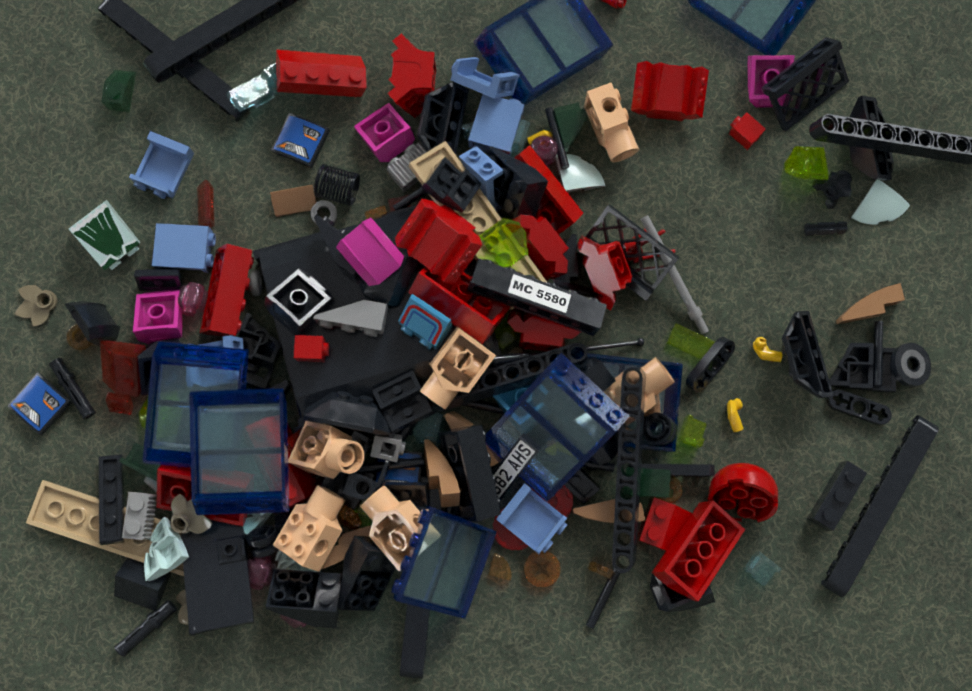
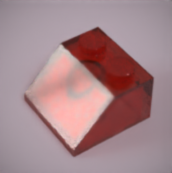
(121, 366)

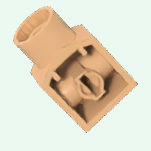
(610, 122)
(456, 368)
(656, 381)
(326, 451)
(391, 524)
(312, 529)

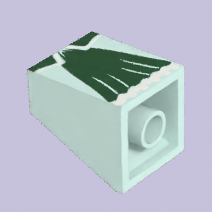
(105, 236)

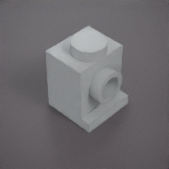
(386, 452)

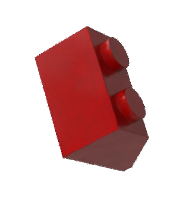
(662, 523)

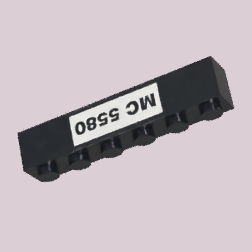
(536, 297)

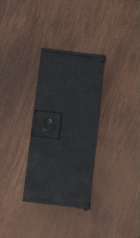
(217, 578)

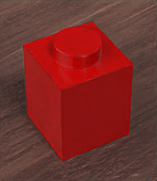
(746, 130)
(310, 348)

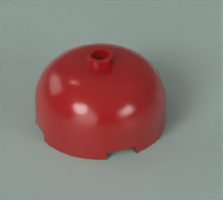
(750, 485)

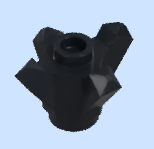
(836, 186)

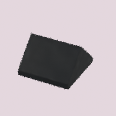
(133, 587)

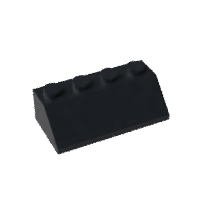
(471, 462)

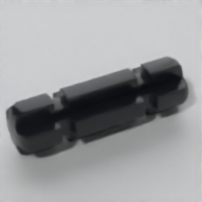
(825, 228)

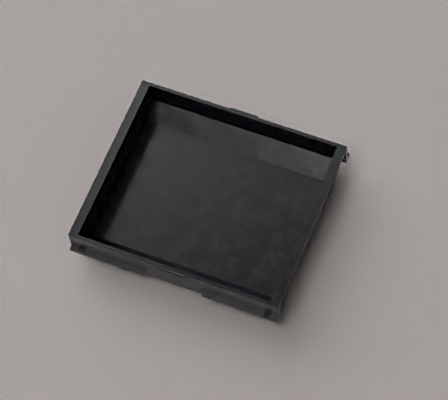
(354, 360)

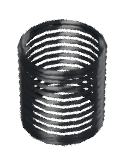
(354, 184)

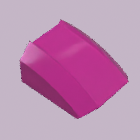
(762, 70)
(385, 133)
(370, 252)
(157, 316)

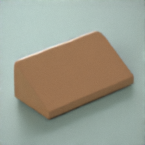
(293, 200)

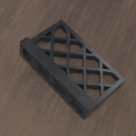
(801, 71)
(638, 283)

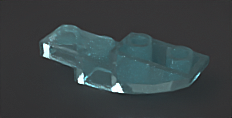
(255, 91)

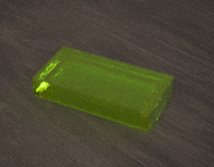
(689, 341)

